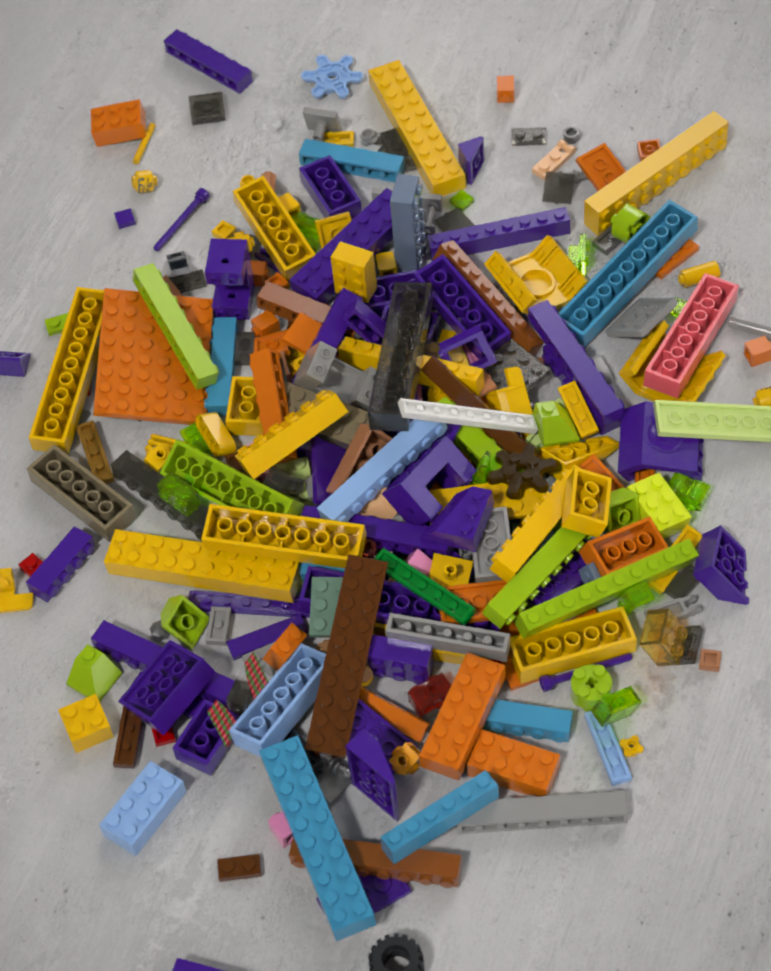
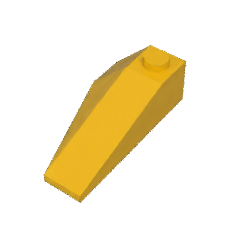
(578, 452)

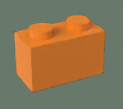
(284, 646)

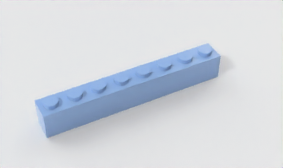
(380, 470)

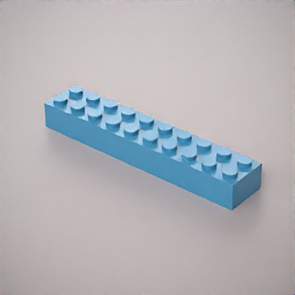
(628, 271)
(317, 838)

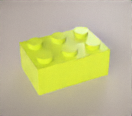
(661, 504)

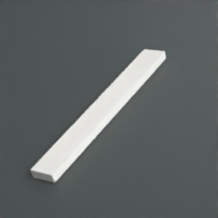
(467, 416)

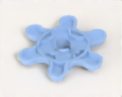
(326, 69)

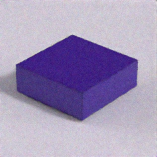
(124, 218)

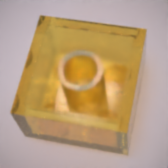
(663, 637)

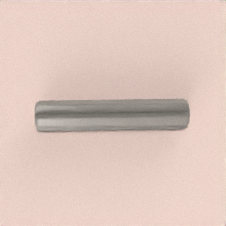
(749, 327)

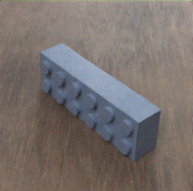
(408, 223)

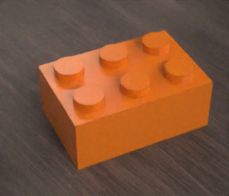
(118, 123)

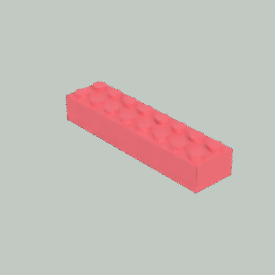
(691, 335)

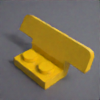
(512, 398)
(8, 598)

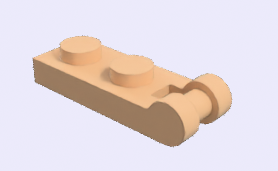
(554, 159)

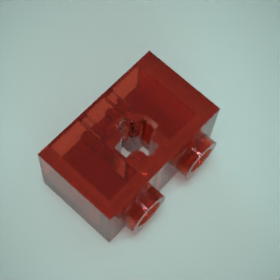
(429, 694)

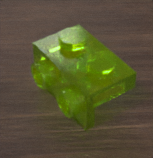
(578, 255)

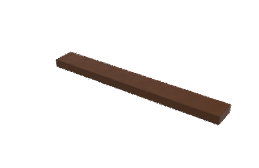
(463, 396)

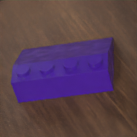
(167, 686)
(372, 773)

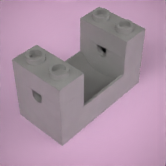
(324, 371)
(493, 538)

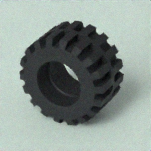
(396, 947)

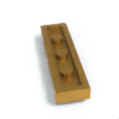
(94, 451)

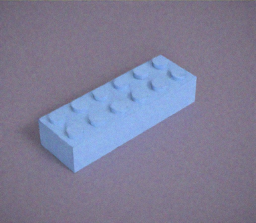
(280, 702)

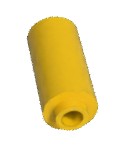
(693, 275)

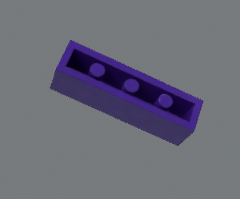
(364, 322)
(61, 564)

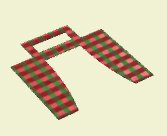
(218, 712)

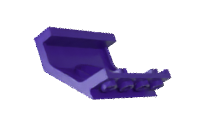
(644, 449)

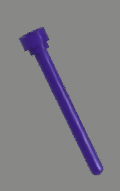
(201, 196)
(548, 682)

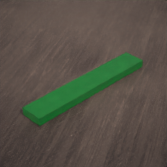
(426, 588)

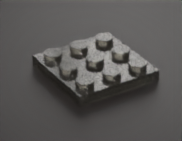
(514, 355)

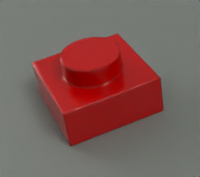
(30, 564)

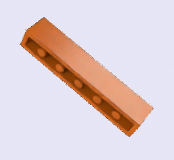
(270, 391)

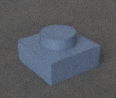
(589, 573)

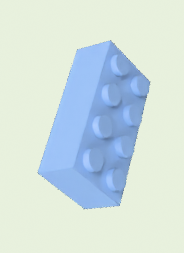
(143, 808)

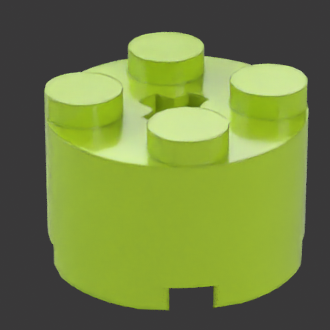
(628, 222)
(589, 685)

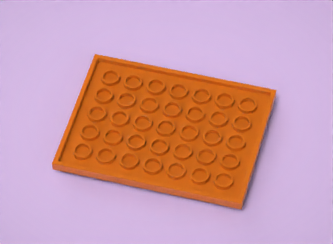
(138, 367)

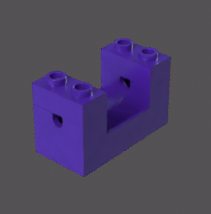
(231, 273)
(408, 490)

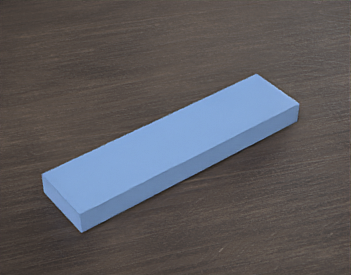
(609, 751)

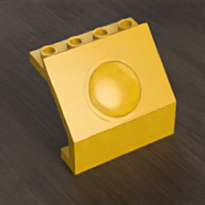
(538, 276)
(635, 367)

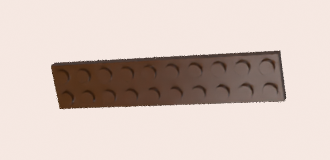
(346, 656)

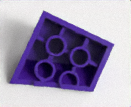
(462, 520)
(722, 566)

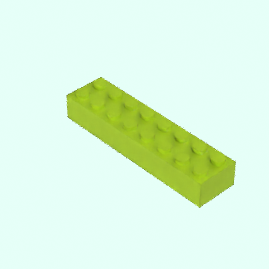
(224, 483)

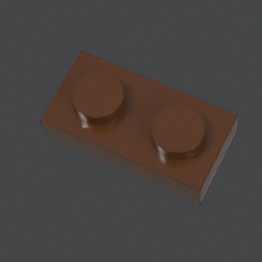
(239, 867)

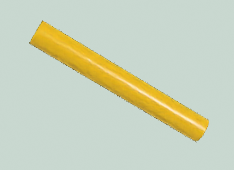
(143, 144)

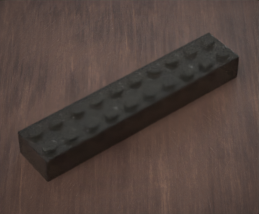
(400, 355)

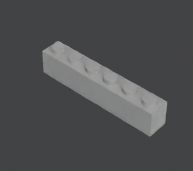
(450, 636)

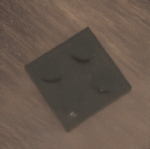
(207, 108)

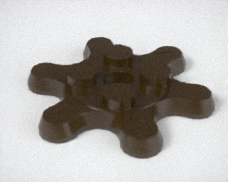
(529, 478)

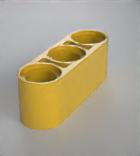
(215, 434)

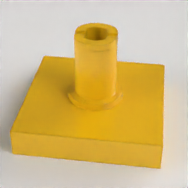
(329, 227)
(450, 570)

